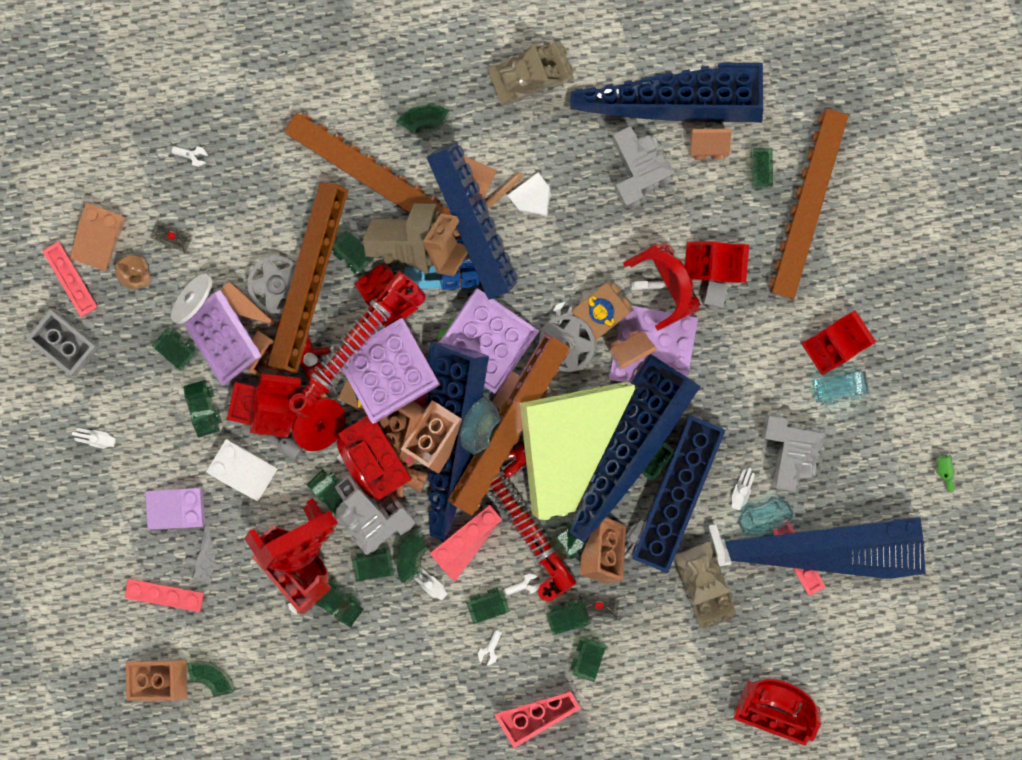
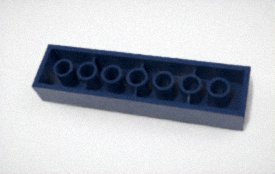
(474, 222)
(677, 494)

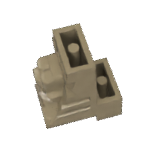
(531, 72)
(402, 239)
(705, 585)

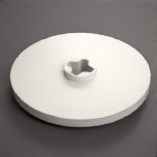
(191, 298)

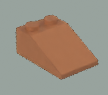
(97, 236)
(243, 305)
(632, 349)
(400, 425)
(433, 437)
(605, 553)
(156, 680)

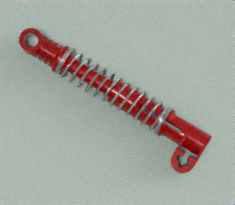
(362, 331)
(529, 530)

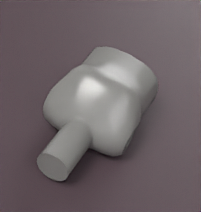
(287, 447)

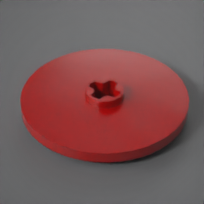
(332, 421)

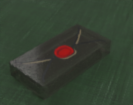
(171, 236)
(601, 605)

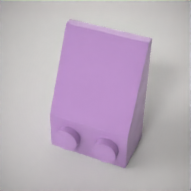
(175, 508)

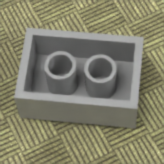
(62, 343)

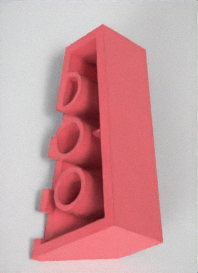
(462, 546)
(531, 719)

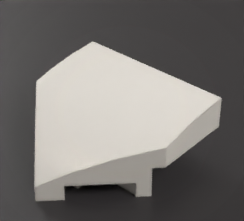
(532, 196)
(719, 546)

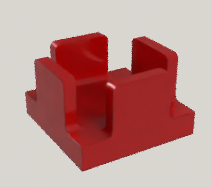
(242, 404)

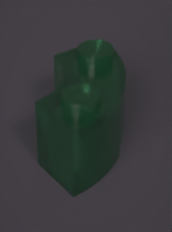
(422, 117)
(201, 408)
(324, 488)
(410, 556)
(340, 605)
(212, 676)

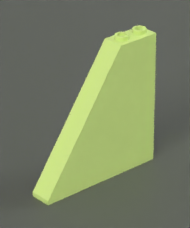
(565, 443)

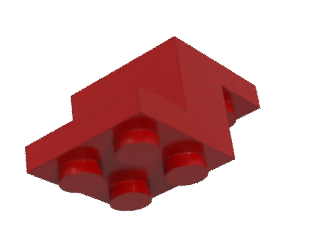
(717, 261)
(374, 283)
(838, 342)
(271, 405)

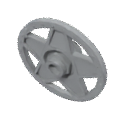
(274, 283)
(571, 338)

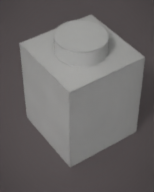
(715, 295)

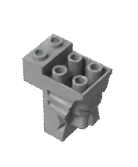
(644, 165)
(796, 450)
(366, 520)

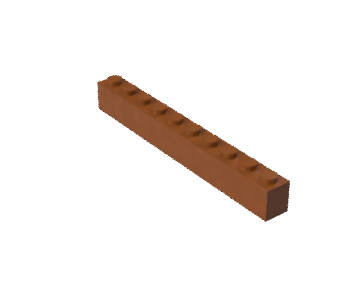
(358, 166)
(809, 203)
(308, 277)
(530, 386)

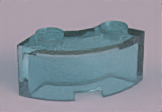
(841, 386)
(478, 426)
(765, 517)

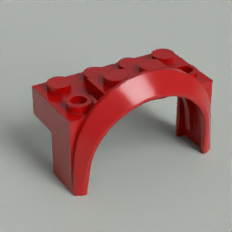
(675, 278)
(363, 464)
(311, 533)
(312, 576)
(784, 696)

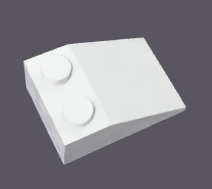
(241, 470)

